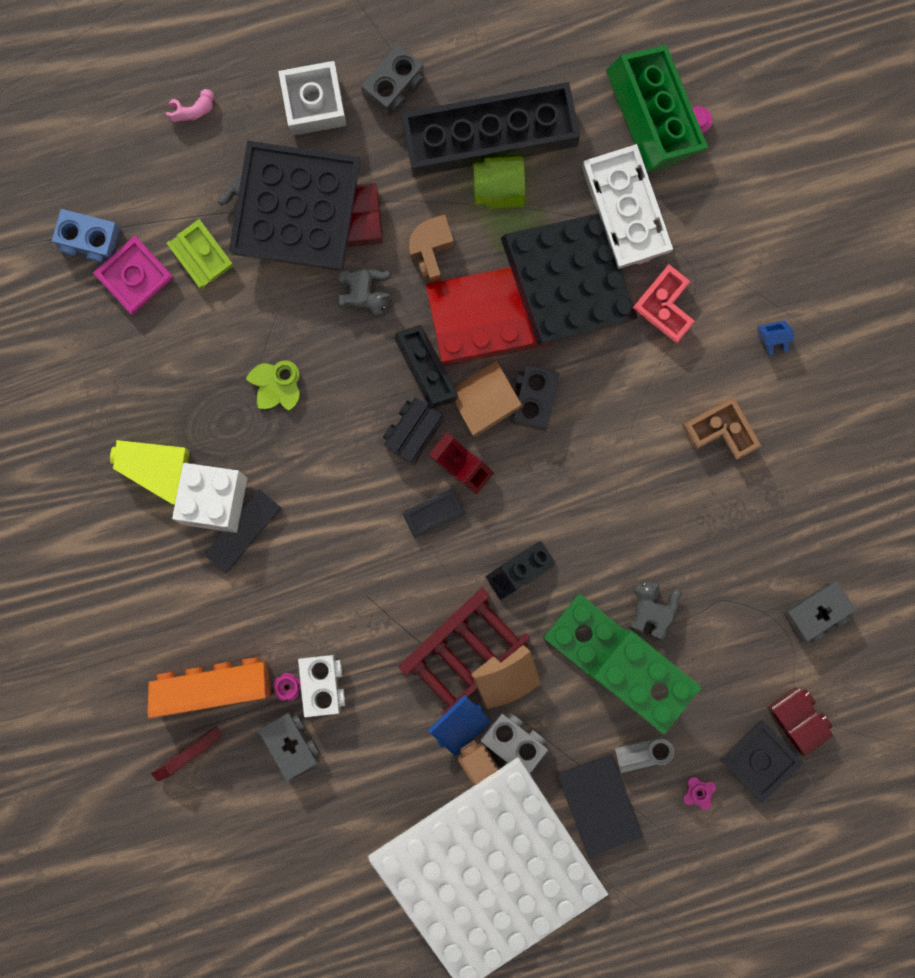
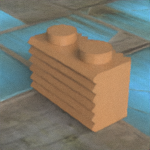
(477, 762)

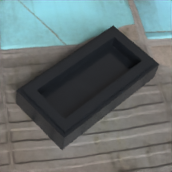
(433, 513)

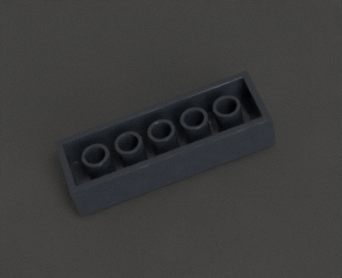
(490, 126)

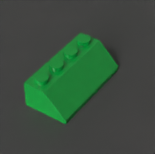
(656, 107)

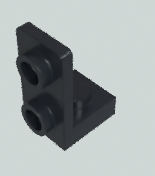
(520, 570)

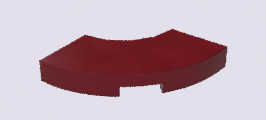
(187, 753)

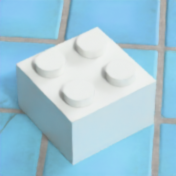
(312, 98)
(210, 497)

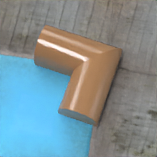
(724, 421)

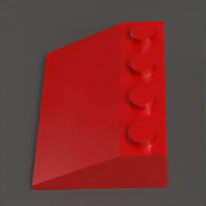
(479, 317)

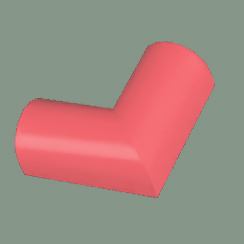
(658, 305)

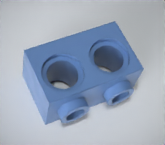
(88, 230)

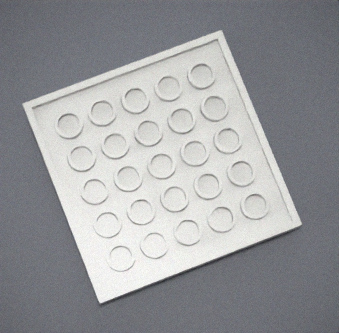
(488, 873)

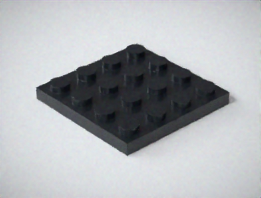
(295, 205)
(568, 279)

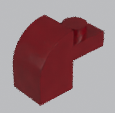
(461, 463)

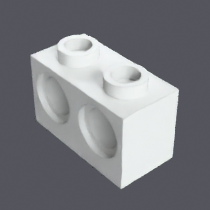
(312, 686)

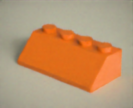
(208, 689)

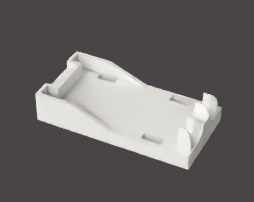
(627, 206)

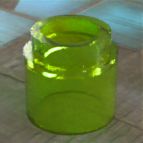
(499, 182)

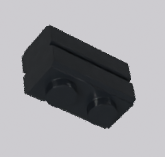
(413, 430)

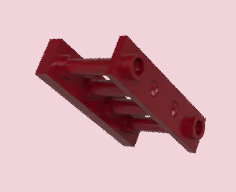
(458, 624)

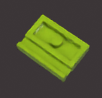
(200, 254)

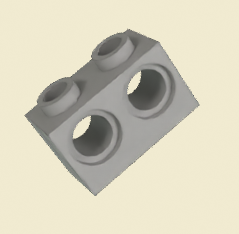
(509, 749)

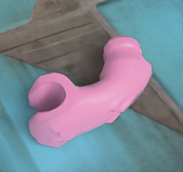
(199, 109)

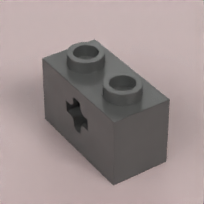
(828, 597)
(275, 738)

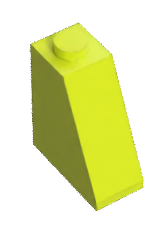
(151, 466)

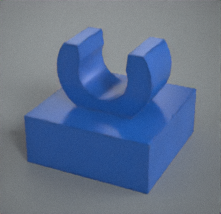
(775, 334)

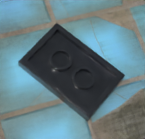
(599, 805)

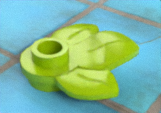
(273, 388)

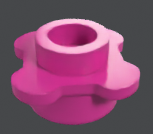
(695, 786)

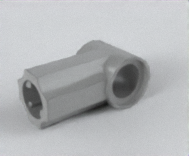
(640, 754)

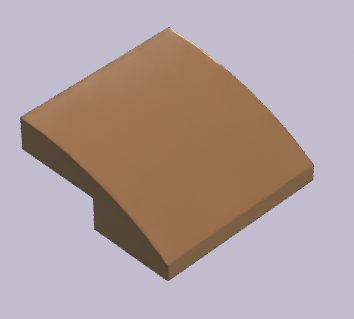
(486, 399)
(507, 680)

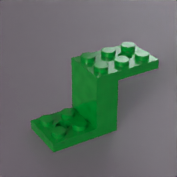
(622, 663)

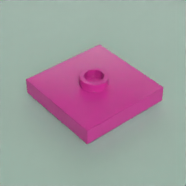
(133, 275)

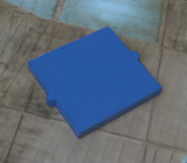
(459, 725)

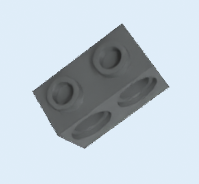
(387, 77)

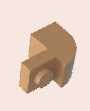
(430, 238)

